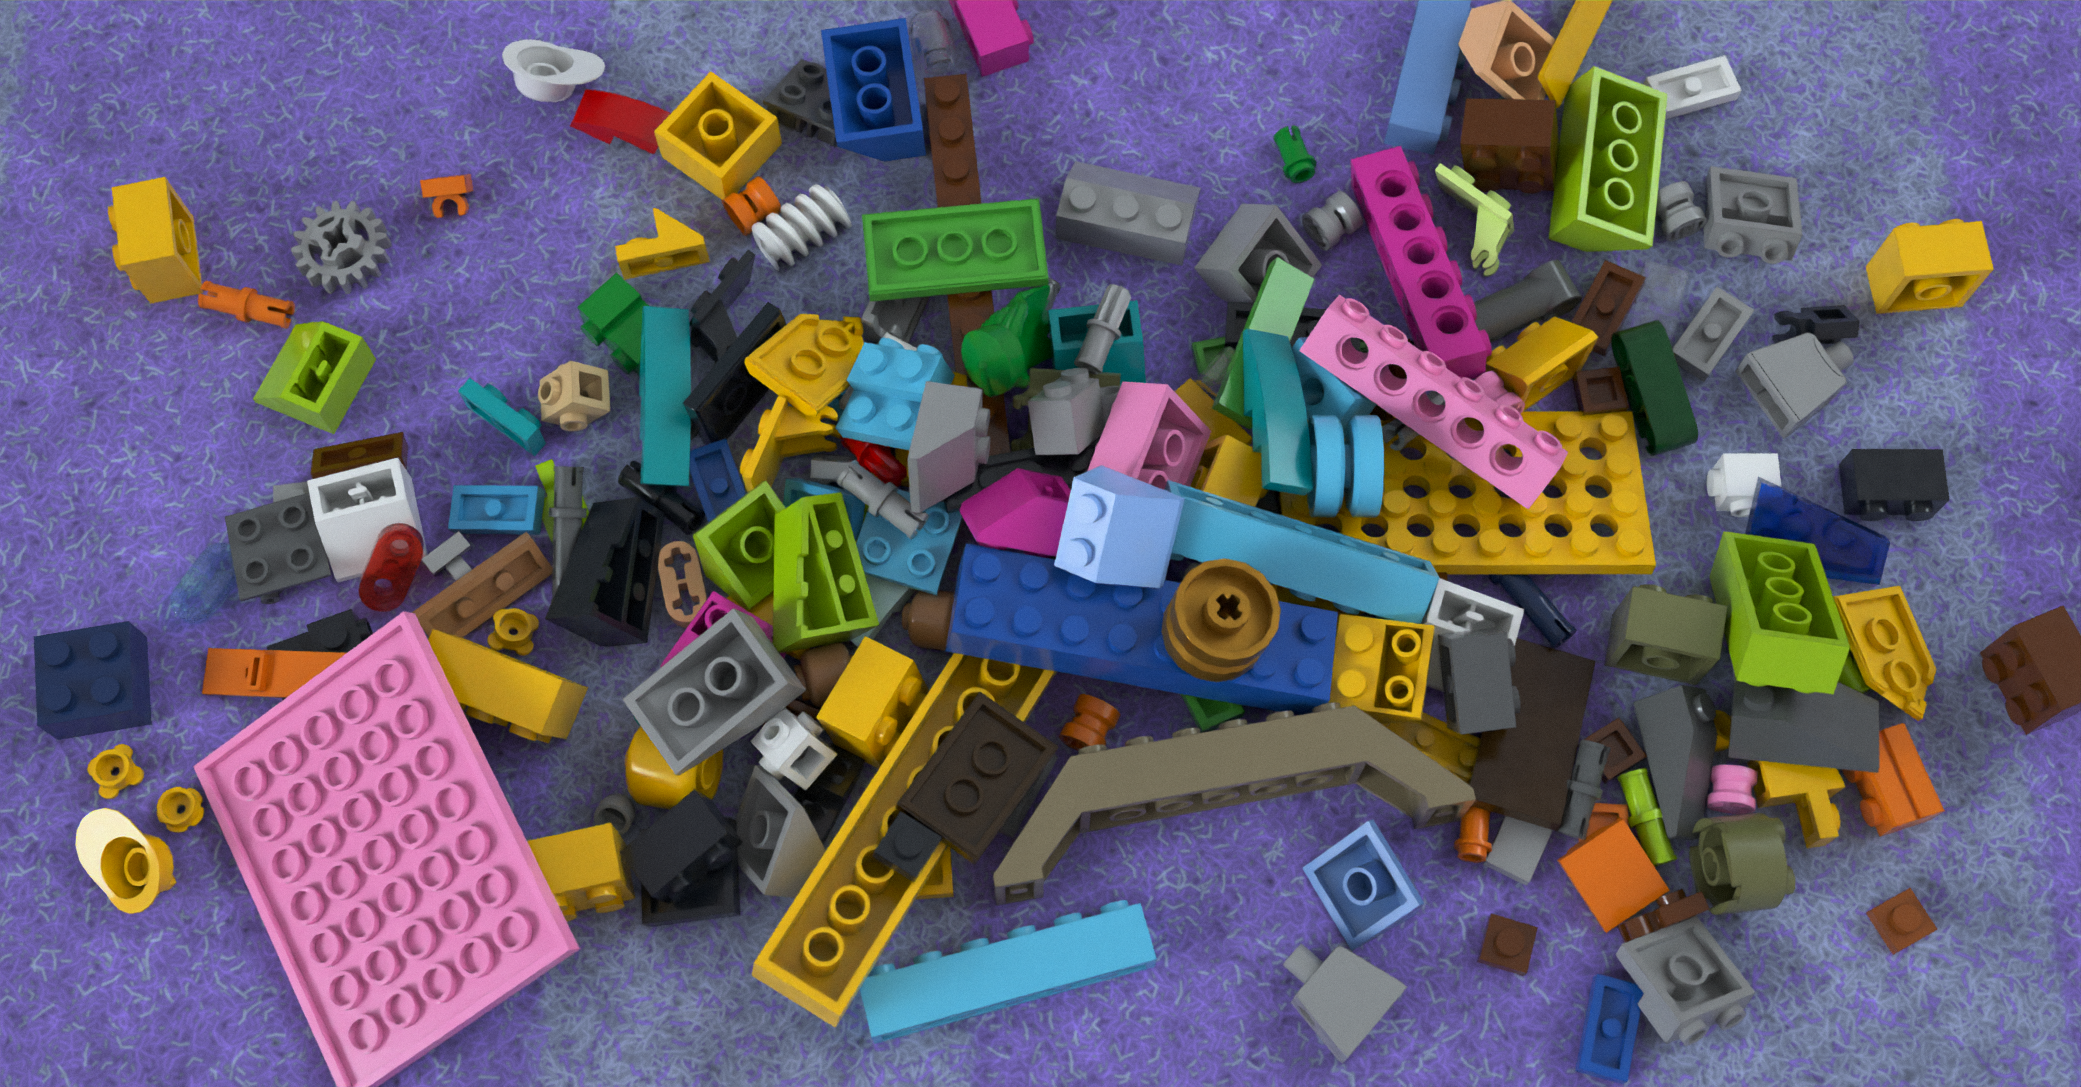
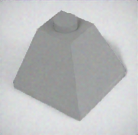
(777, 837)

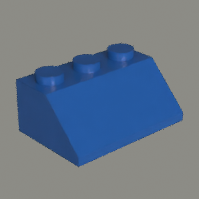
(874, 90)

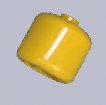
(654, 782)

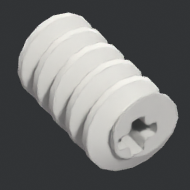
(800, 225)

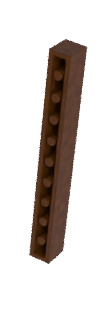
(957, 185)

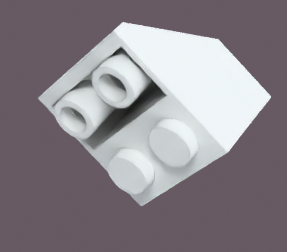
(354, 509)
(1460, 610)

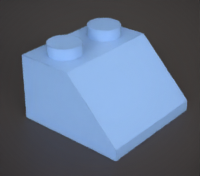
(1118, 529)

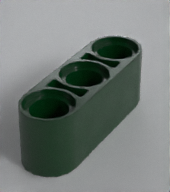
(1654, 387)

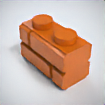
(1901, 790)

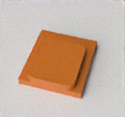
(1613, 874)

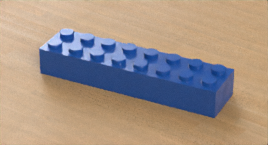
(1052, 620)

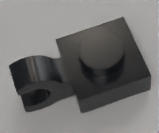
(1825, 322)

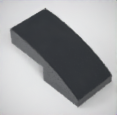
(830, 790)

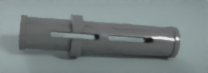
(567, 518)

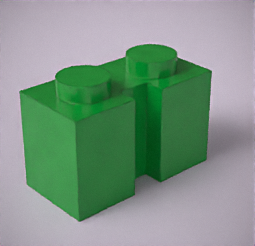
(615, 318)

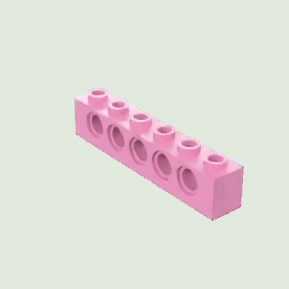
(1444, 424)

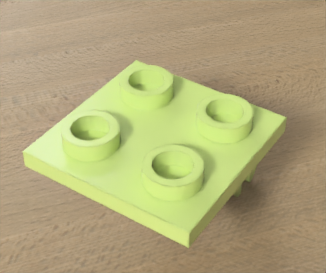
(1493, 217)

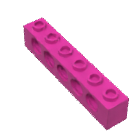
(1417, 261)

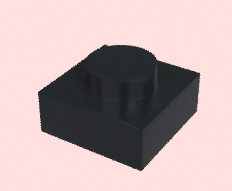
(907, 846)

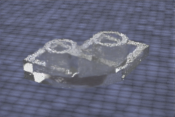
(1659, 296)

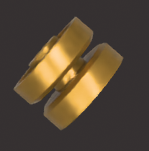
(1220, 620)

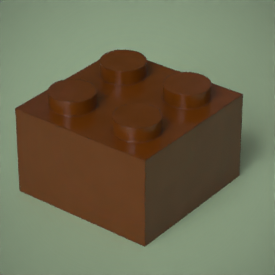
(1510, 144)
(2038, 669)

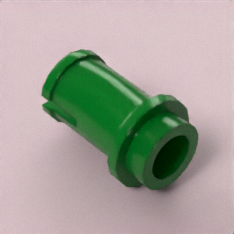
(1298, 163)

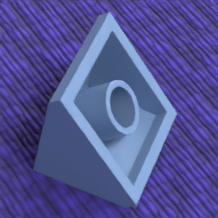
(1363, 886)

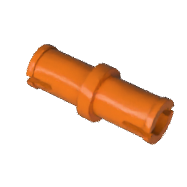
(246, 304)

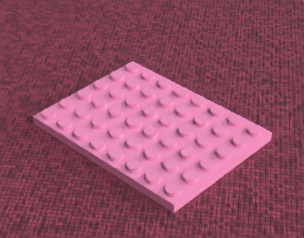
(384, 857)

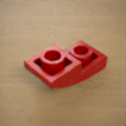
(616, 115)

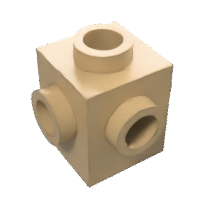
(574, 395)

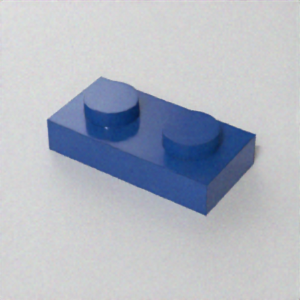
(715, 477)
(1609, 1029)

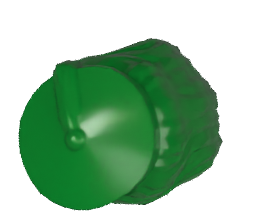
(1009, 343)

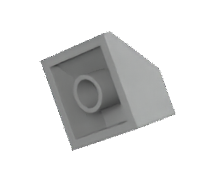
(1247, 246)
(946, 443)

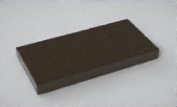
(1527, 767)

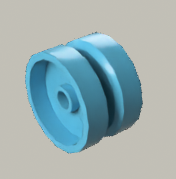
(1346, 466)

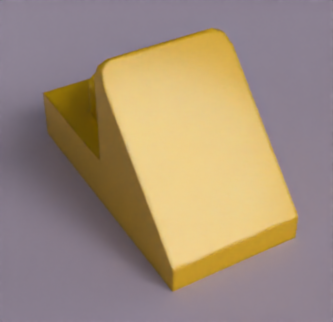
(672, 249)

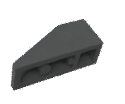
(1680, 752)

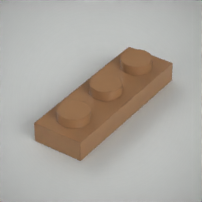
(485, 589)

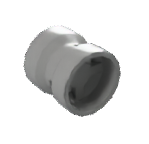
(1678, 211)
(1332, 220)

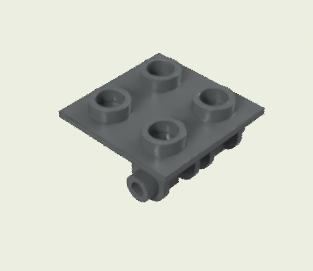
(804, 99)
(276, 548)

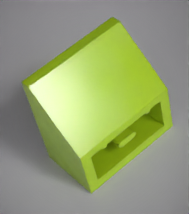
(317, 375)

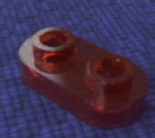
(391, 564)

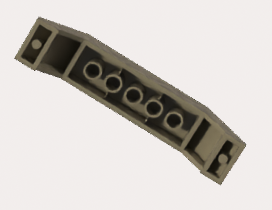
(1224, 770)

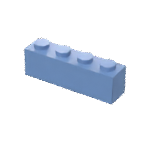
(1428, 75)

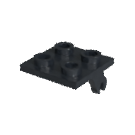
(710, 322)

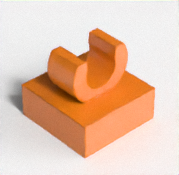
(447, 188)

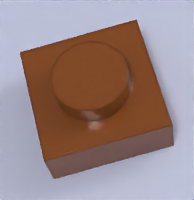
(1901, 921)

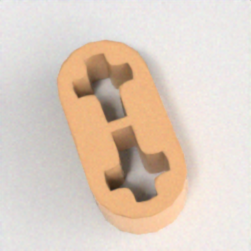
(672, 586)

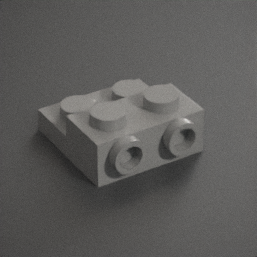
(1752, 214)
(1685, 981)

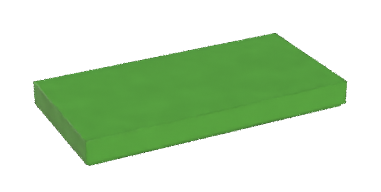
(954, 249)

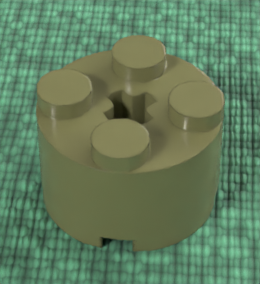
(1741, 863)

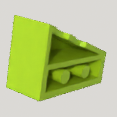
(818, 576)

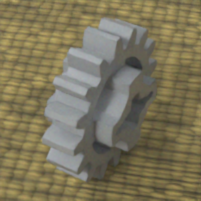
(341, 247)

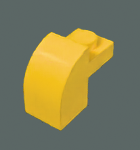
(1809, 790)

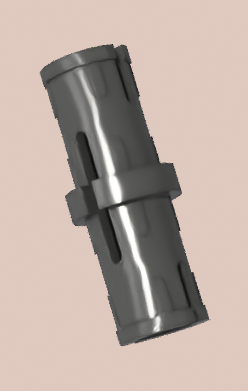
(1583, 789)

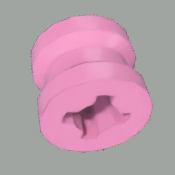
(1732, 789)

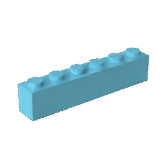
(1304, 557)
(1007, 972)

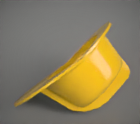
(124, 860)

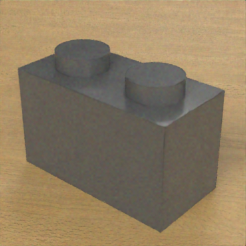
(1478, 680)

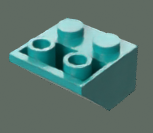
(1069, 331)

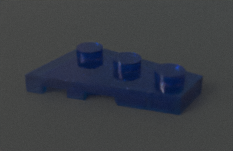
(1844, 546)

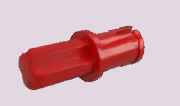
(877, 460)

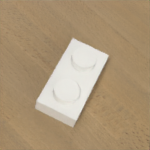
(1696, 86)

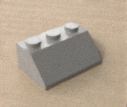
(1126, 212)

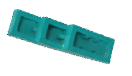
(663, 389)
(1277, 411)

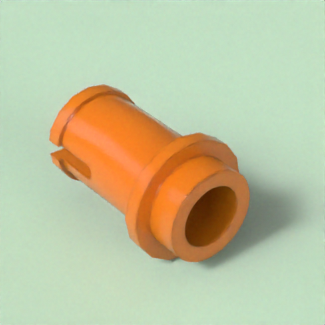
(1473, 836)

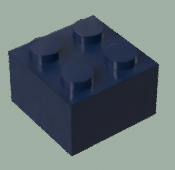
(92, 680)

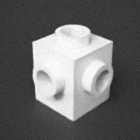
(793, 748)

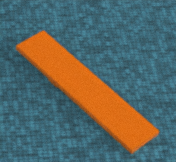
(262, 671)

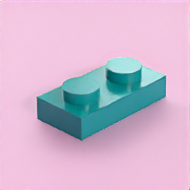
(492, 407)

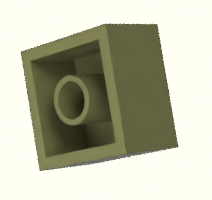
(1666, 634)

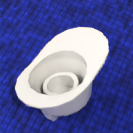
(550, 71)

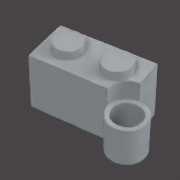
(1070, 413)

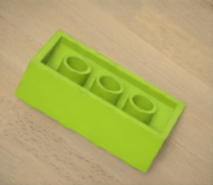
(1608, 164)

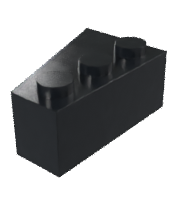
(611, 574)

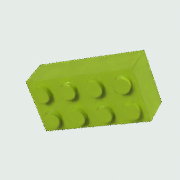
(1778, 613)

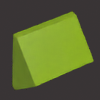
(739, 546)

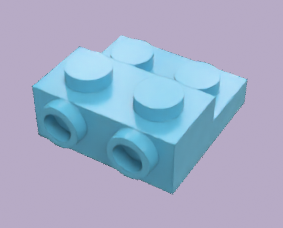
(889, 392)

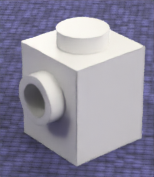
(1735, 479)

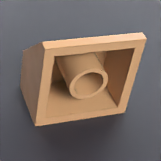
(1506, 49)

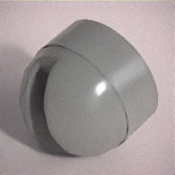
(616, 810)

